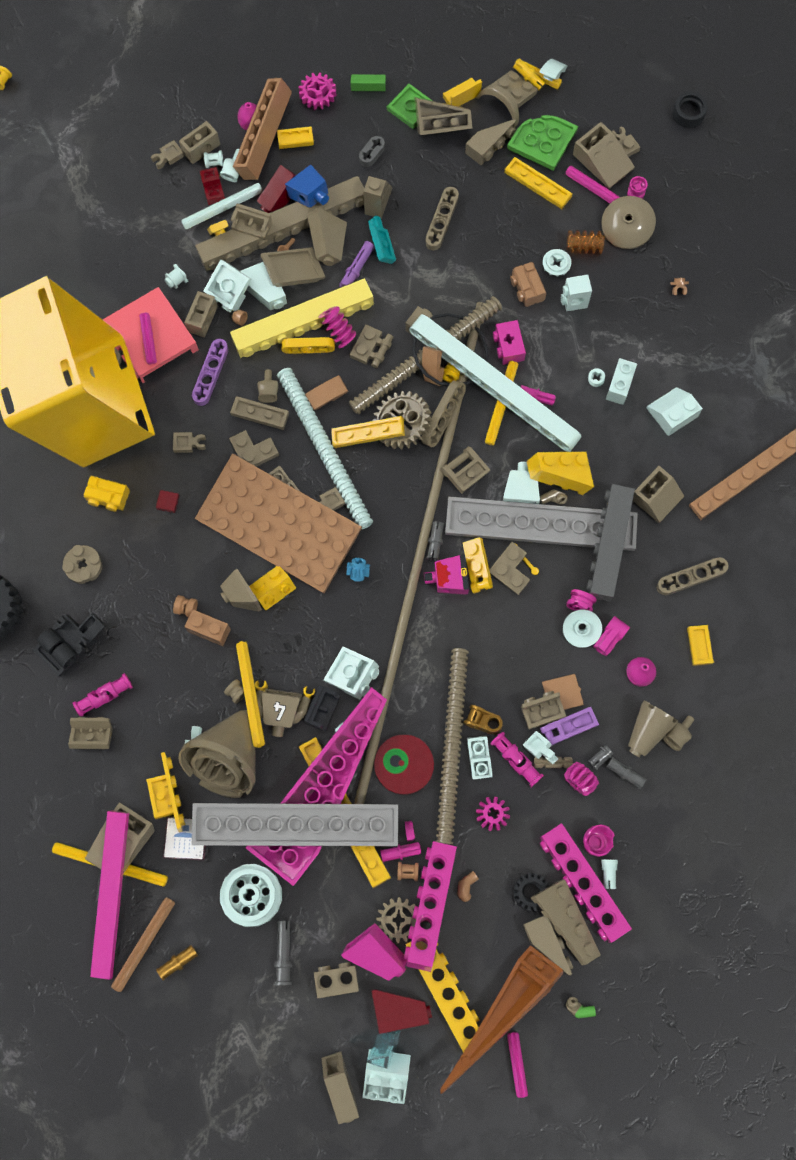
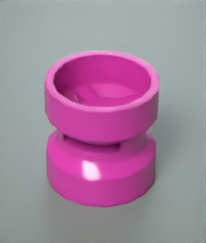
(637, 187)

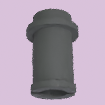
(600, 757)

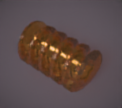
(585, 241)

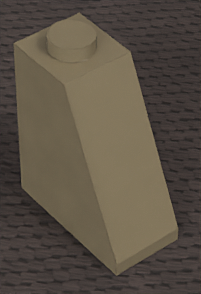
(376, 196)
(327, 236)
(339, 1088)

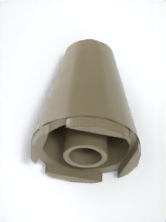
(649, 729)

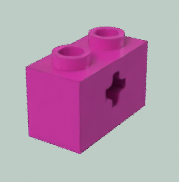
(510, 333)

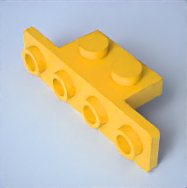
(162, 794)

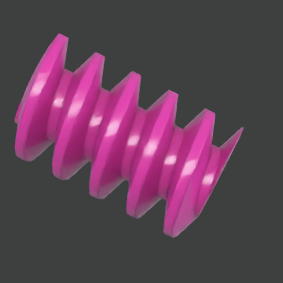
(338, 325)

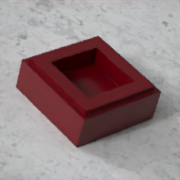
(167, 501)

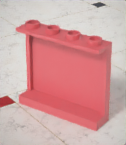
(168, 330)

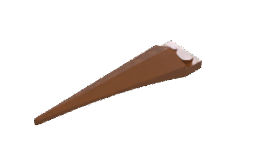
(523, 989)

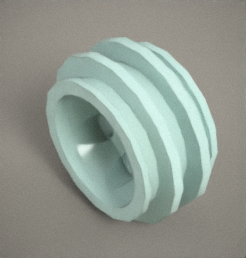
(235, 910)

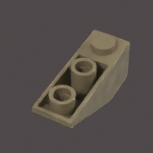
(487, 141)
(543, 938)

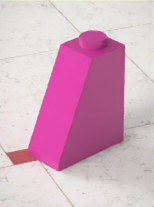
(376, 953)

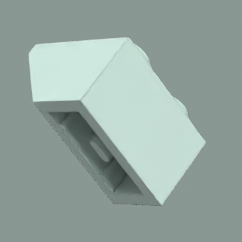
(387, 1083)

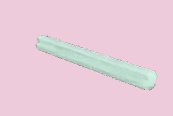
(221, 206)

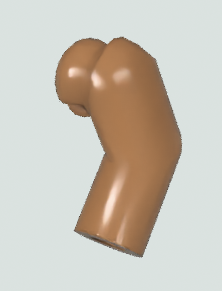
(464, 886)

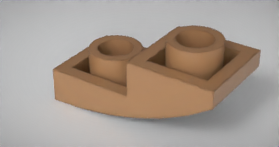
(431, 363)
(326, 392)

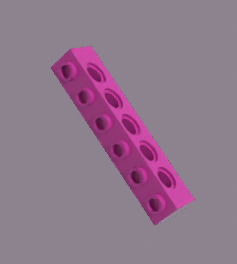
(619, 925)
(419, 958)

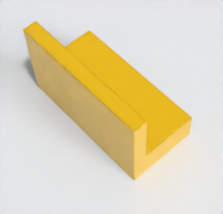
(463, 92)

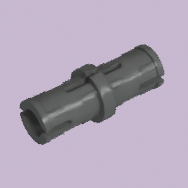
(435, 541)
(626, 773)

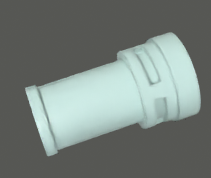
(609, 871)

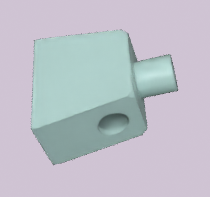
(521, 487)

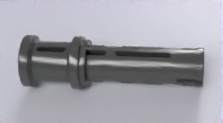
(283, 959)

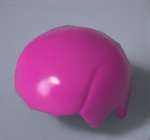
(598, 840)

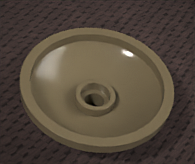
(630, 233)

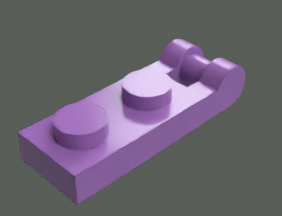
(570, 725)

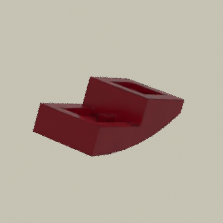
(212, 185)

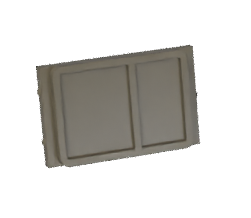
(292, 267)

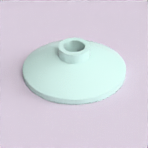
(586, 636)

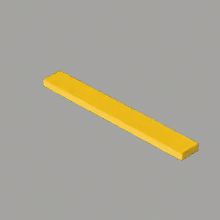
(366, 855)

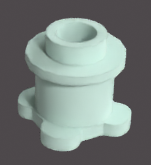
(175, 277)

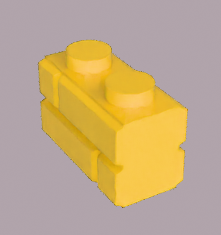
(106, 493)

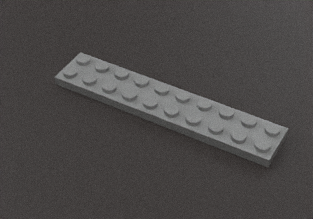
(529, 522)
(295, 824)

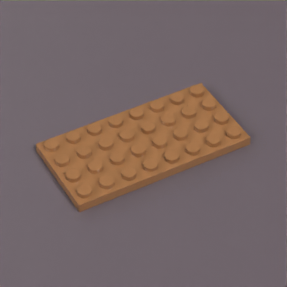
(278, 523)

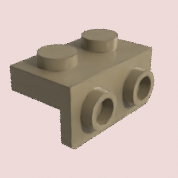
(543, 710)
(90, 733)

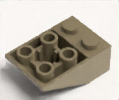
(603, 155)
(137, 835)

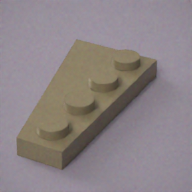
(561, 909)

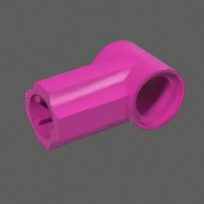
(613, 633)

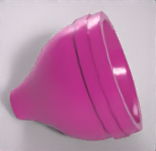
(245, 114)
(641, 671)

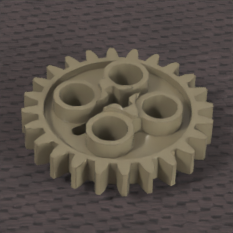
(414, 407)

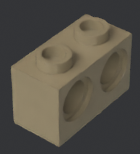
(201, 314)
(337, 986)

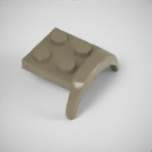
(511, 91)

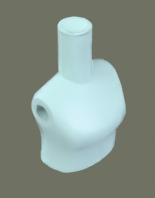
(228, 172)

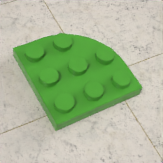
(543, 140)

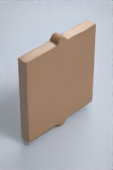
(568, 689)

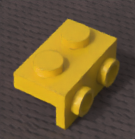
(272, 587)

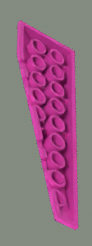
(335, 770)

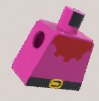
(449, 575)

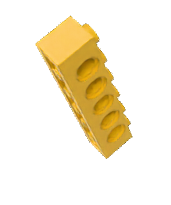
(447, 1006)

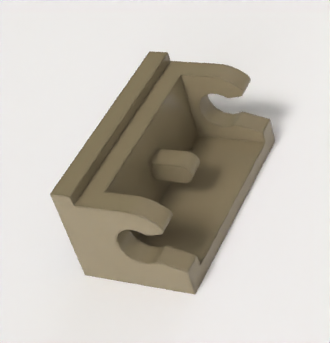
(251, 221)

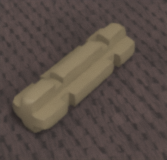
(543, 762)

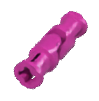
(99, 697)
(515, 757)

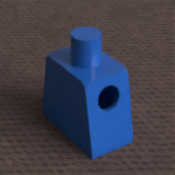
(308, 188)

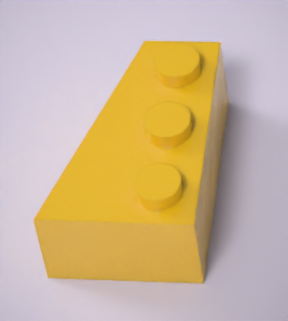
(563, 469)

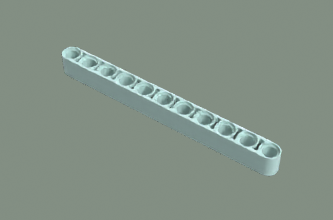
(496, 383)

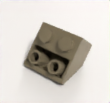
(658, 494)

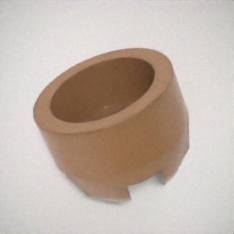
(240, 317)

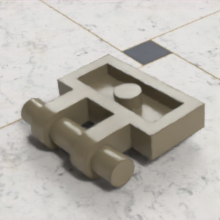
(366, 344)

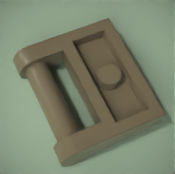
(469, 474)

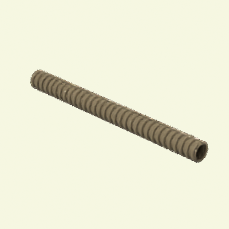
(409, 367)
(452, 746)

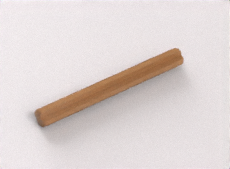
(143, 944)

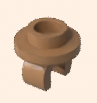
(679, 283)

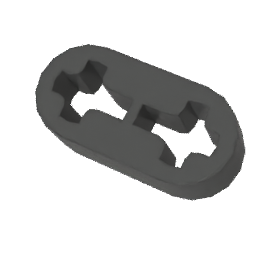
(373, 152)

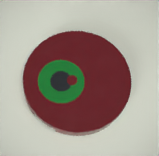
(404, 764)

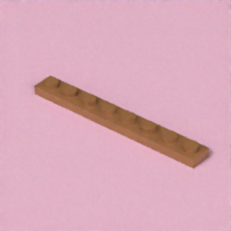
(745, 476)

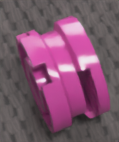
(581, 600)

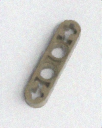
(442, 218)
(456, 390)
(692, 576)

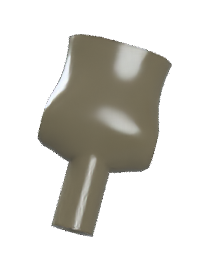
(267, 388)
(679, 734)

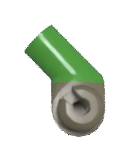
(578, 1010)

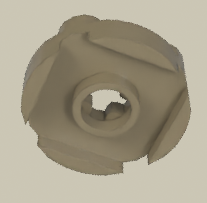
(85, 574)

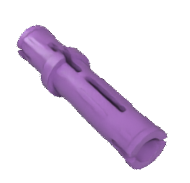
(353, 271)

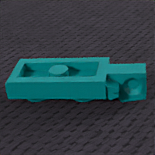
(381, 241)

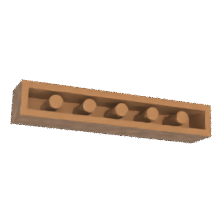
(262, 129)

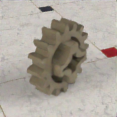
(389, 919)

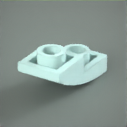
(552, 69)
(479, 757)

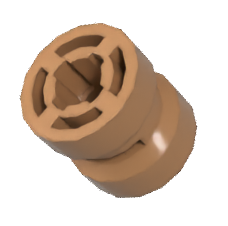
(184, 605)

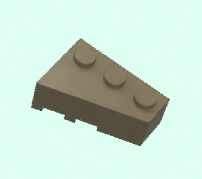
(440, 117)

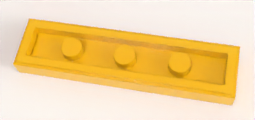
(538, 183)
(368, 432)

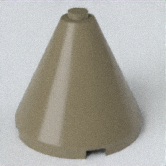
(223, 757)

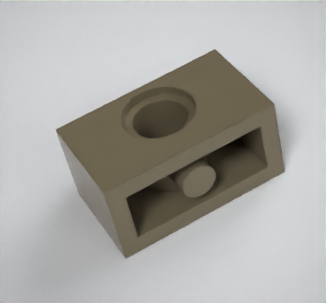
(199, 141)

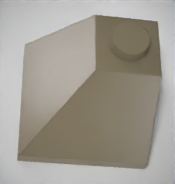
(239, 593)

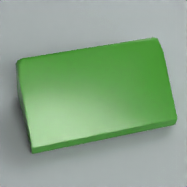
(368, 82)

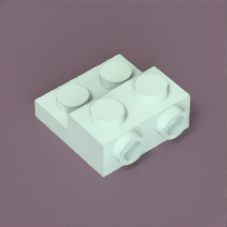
(228, 286)
(352, 673)

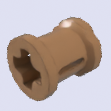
(408, 871)

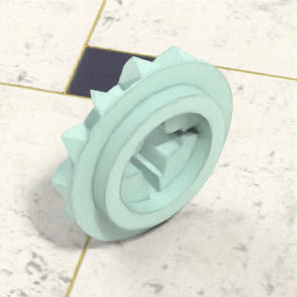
(558, 256)

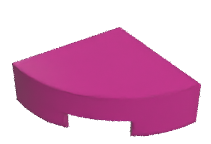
(409, 831)

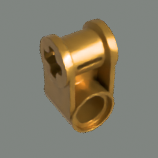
(482, 719)

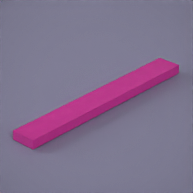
(109, 895)

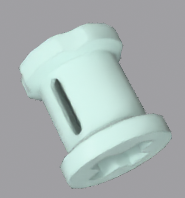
(213, 159)

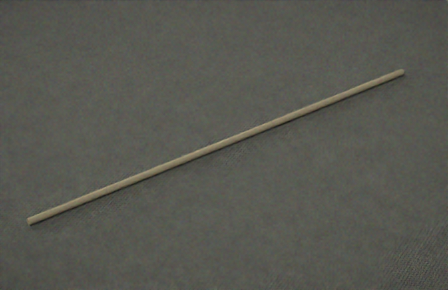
(411, 589)

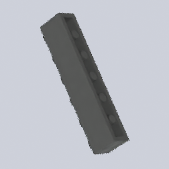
(611, 542)

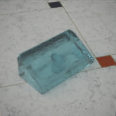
(384, 1049)

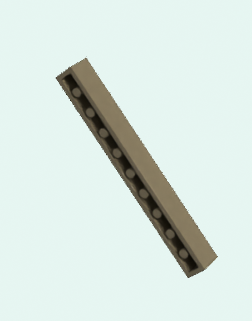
(285, 222)

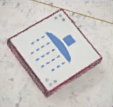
(179, 845)

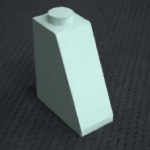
(263, 289)

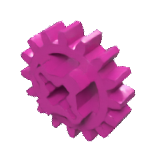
(317, 91)

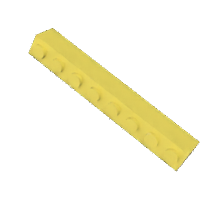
(300, 318)

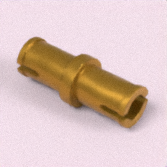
(177, 962)

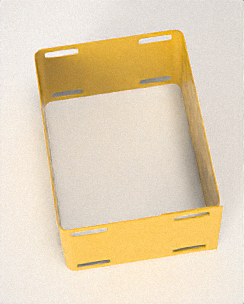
(39, 340)

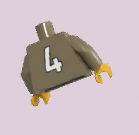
(281, 707)

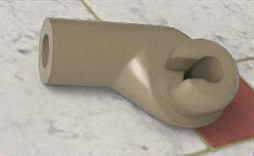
(554, 496)

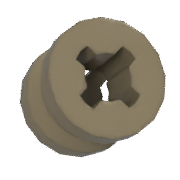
(235, 691)

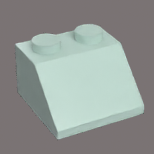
(674, 410)

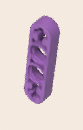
(211, 372)

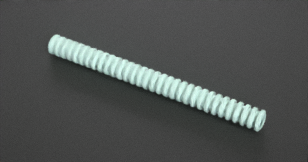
(324, 447)

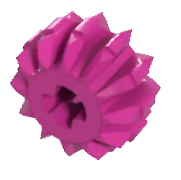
(581, 778)
(489, 820)

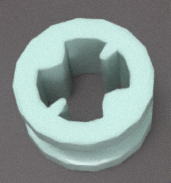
(598, 372)

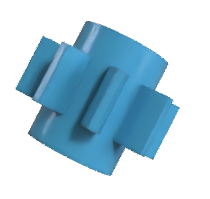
(358, 569)

